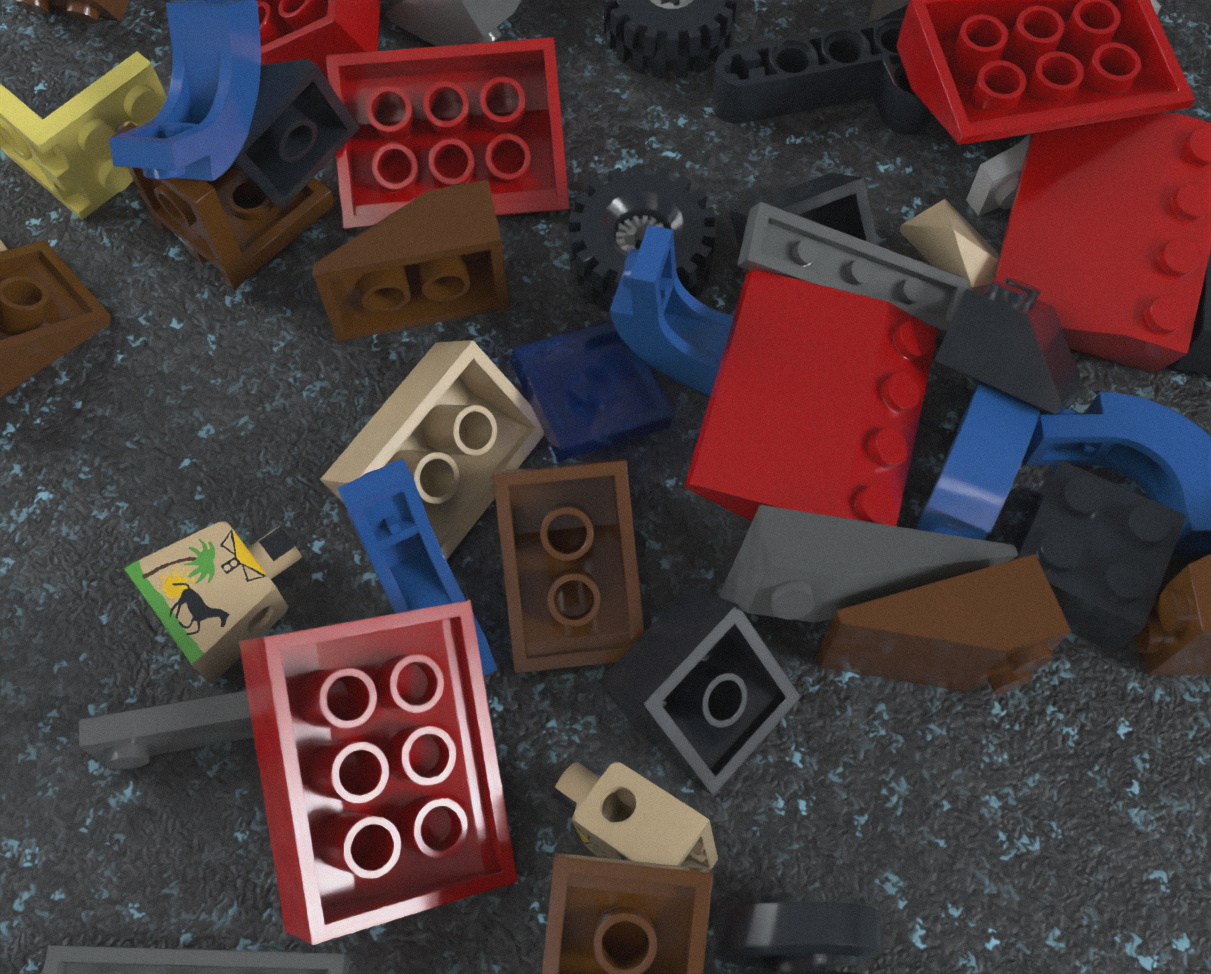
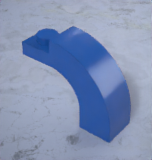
(208, 96)
(664, 319)
(1146, 444)
(980, 464)
(403, 545)

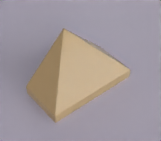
(952, 244)

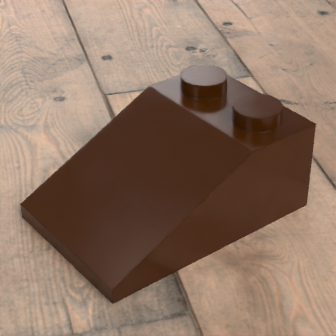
(417, 266)
(41, 312)
(569, 564)
(953, 632)
(626, 917)

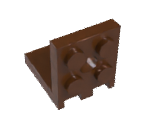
(219, 230)

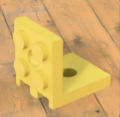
(72, 145)

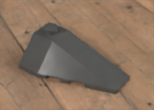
(453, 20)
(819, 563)

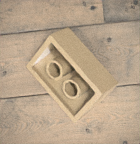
(454, 429)

